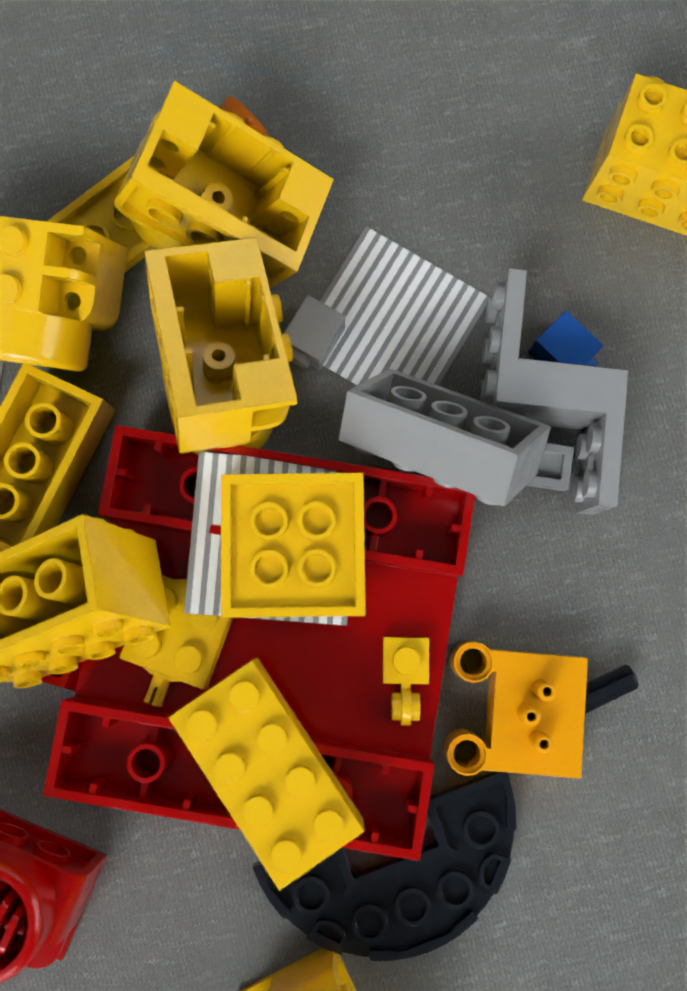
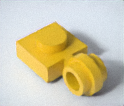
(405, 664)

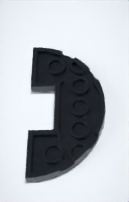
(407, 903)

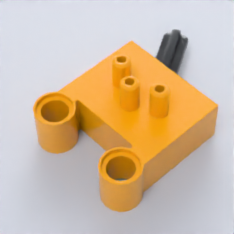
(533, 710)

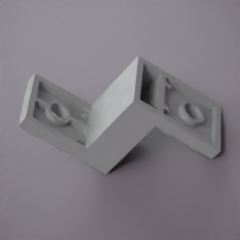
(557, 396)

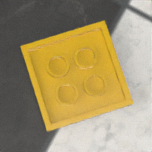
(292, 545)

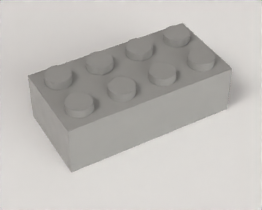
(444, 435)

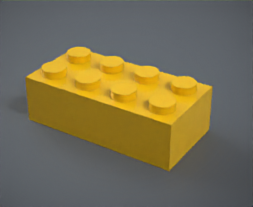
(44, 450)
(268, 773)

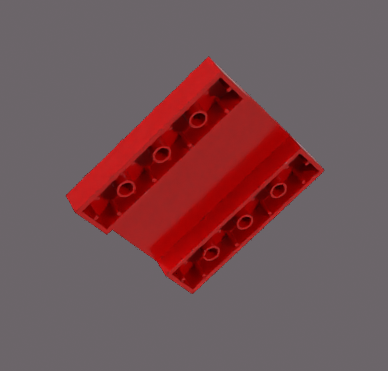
(127, 752)

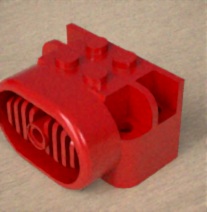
(41, 893)

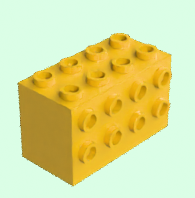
(645, 156)
(76, 598)

